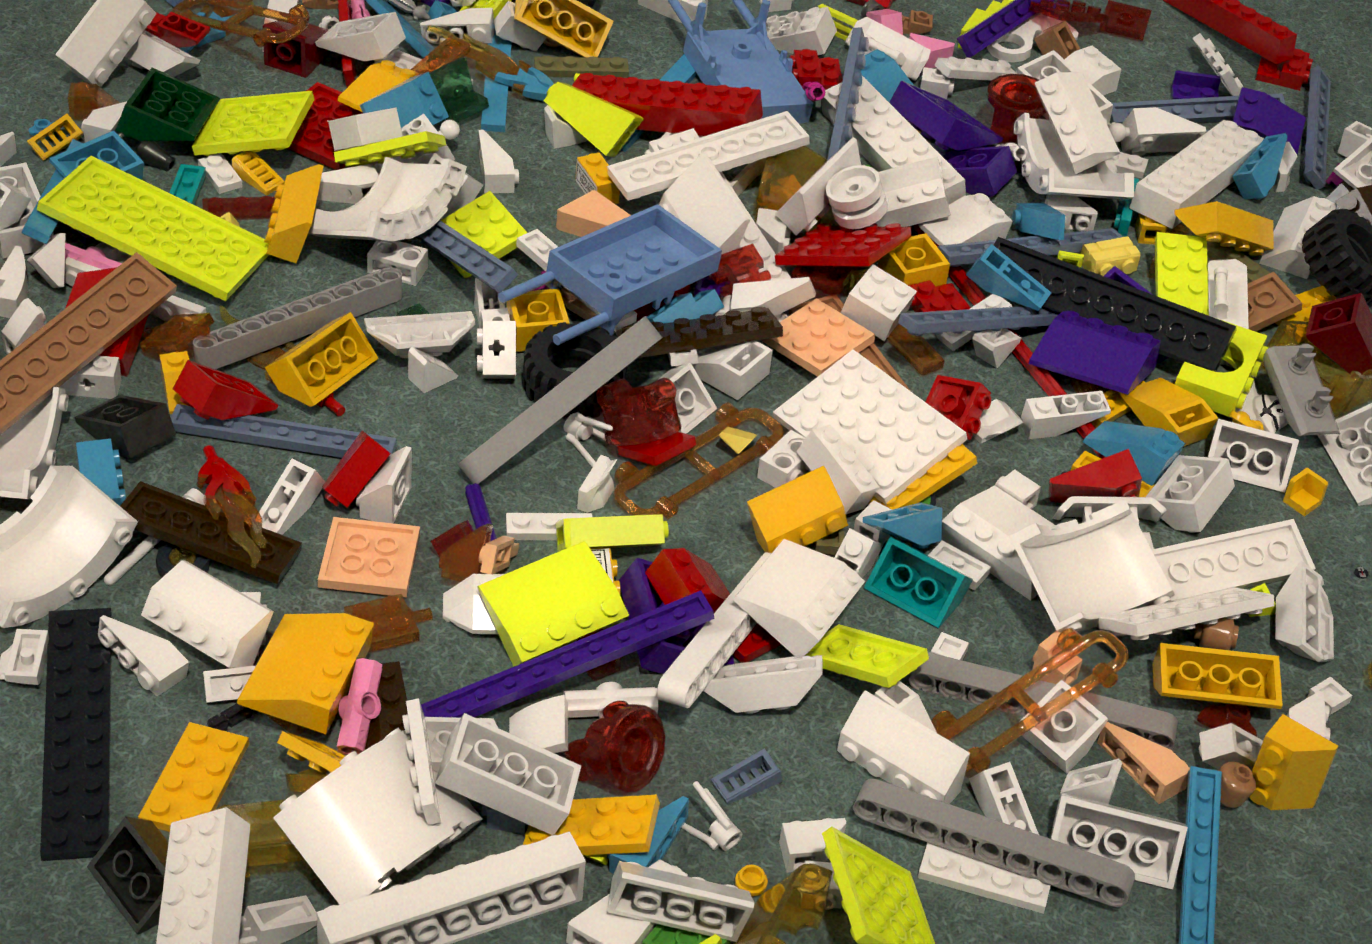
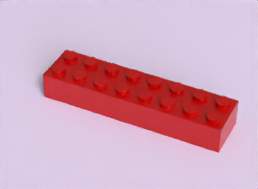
(676, 104)

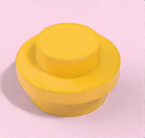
(751, 879)

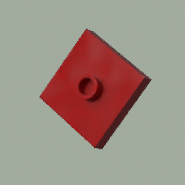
(659, 450)

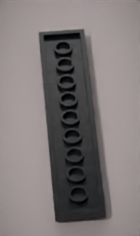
(1182, 331)
(76, 737)

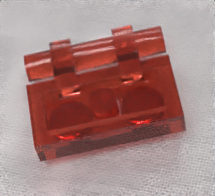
(738, 263)

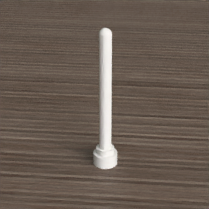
(144, 547)

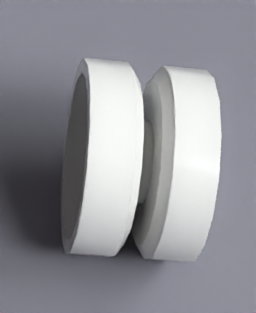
(856, 197)

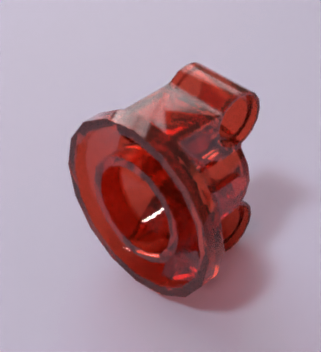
(1011, 98)
(639, 412)
(621, 747)

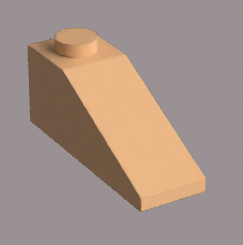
(1148, 763)

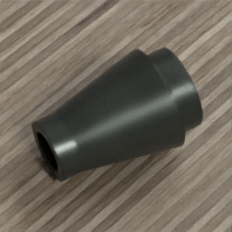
(155, 156)

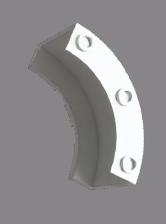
(1051, 172)
(398, 206)
(30, 445)
(58, 545)
(1092, 567)
(365, 820)

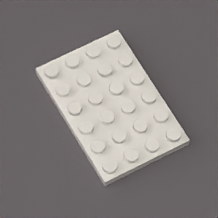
(877, 419)

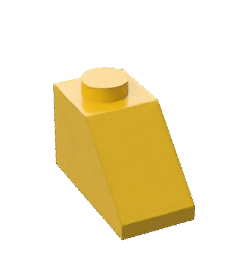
(171, 367)

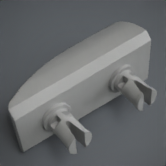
(1300, 389)

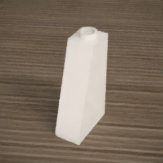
(600, 927)

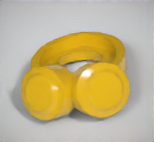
(1244, 419)

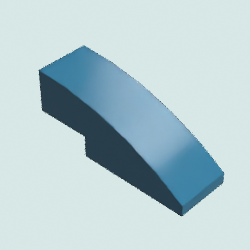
(688, 307)

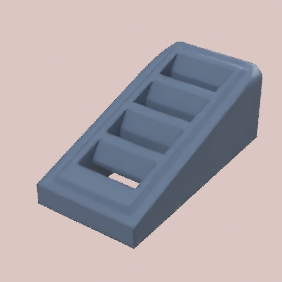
(759, 760)

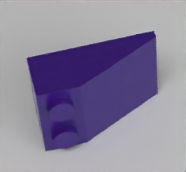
(1268, 116)
(983, 168)

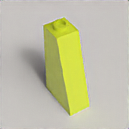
(597, 120)
(612, 531)

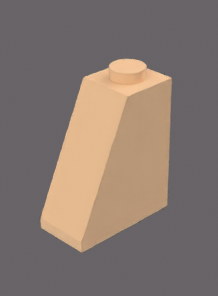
(588, 214)

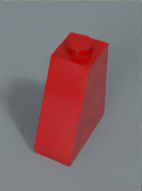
(354, 470)

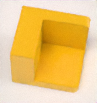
(1305, 491)

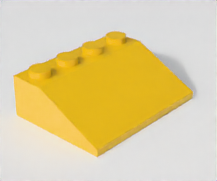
(308, 668)

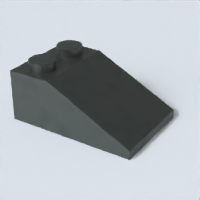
(130, 423)

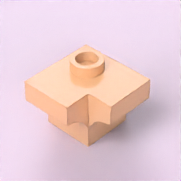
(1067, 672)

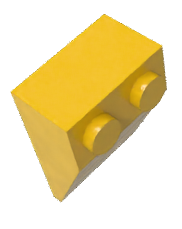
(374, 81)

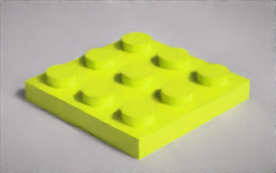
(487, 225)

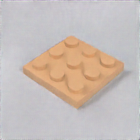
(819, 337)
(369, 557)

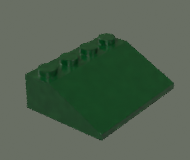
(165, 109)

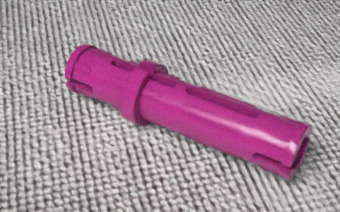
(814, 87)

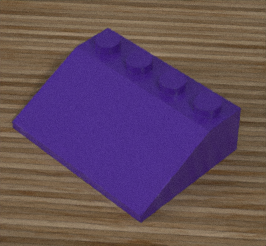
(941, 119)
(1096, 352)
(641, 598)

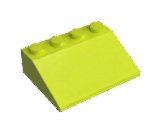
(552, 603)

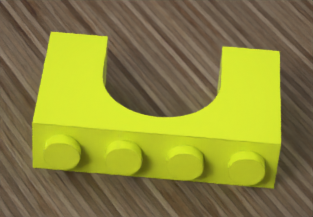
(1226, 390)

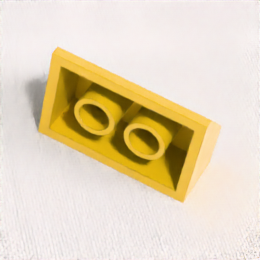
(798, 511)
(1291, 766)

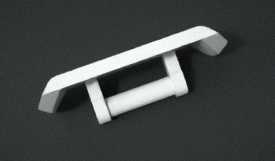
(906, 52)
(1228, 291)
(1083, 506)

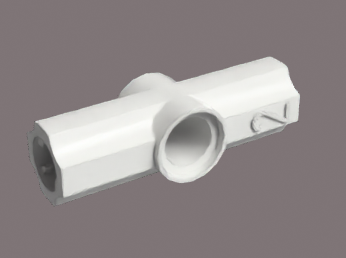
(592, 702)

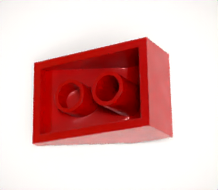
(219, 393)
(1107, 477)
(681, 573)

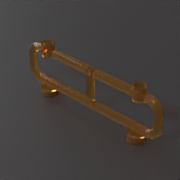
(297, 15)
(728, 416)
(1071, 645)

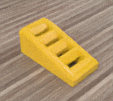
(69, 125)
(262, 172)

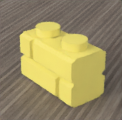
(1106, 254)

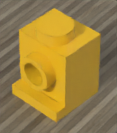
(1145, 223)

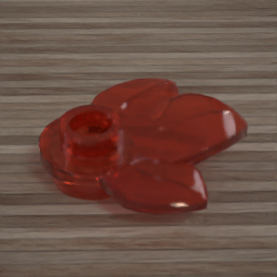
(1218, 716)

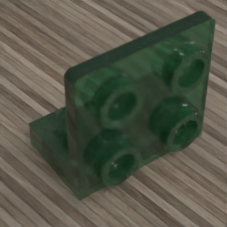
(457, 91)

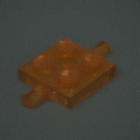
(176, 333)
(392, 621)

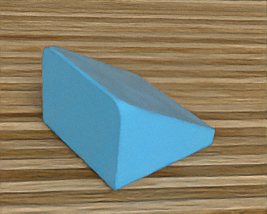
(440, 9)

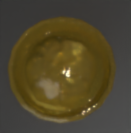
(303, 780)

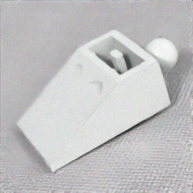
(448, 128)
(1154, 132)

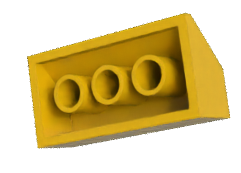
(566, 23)
(293, 213)
(1229, 226)
(323, 361)
(1217, 675)

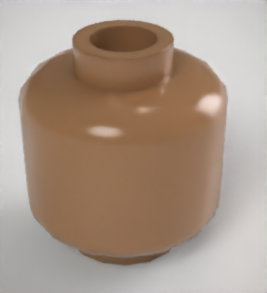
(1218, 635)
(1236, 784)

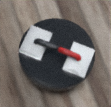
(1361, 572)

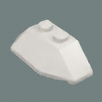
(156, 53)
(424, 332)
(466, 607)
(1305, 616)
(765, 683)

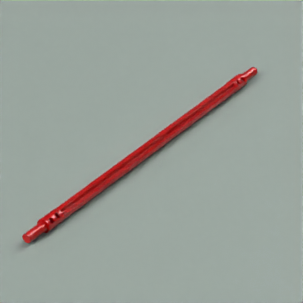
(1021, 351)

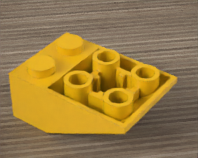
(1172, 409)

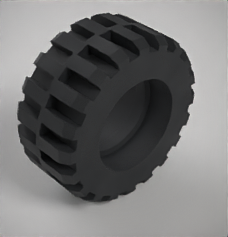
(1341, 253)
(546, 360)

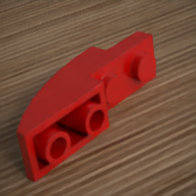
(177, 29)

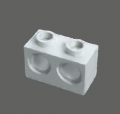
(395, 254)
(782, 461)

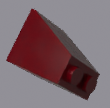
(297, 55)
(1343, 332)

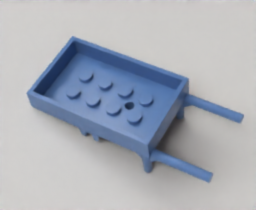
(744, 60)
(625, 267)

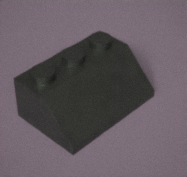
(133, 871)

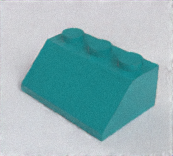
(917, 582)

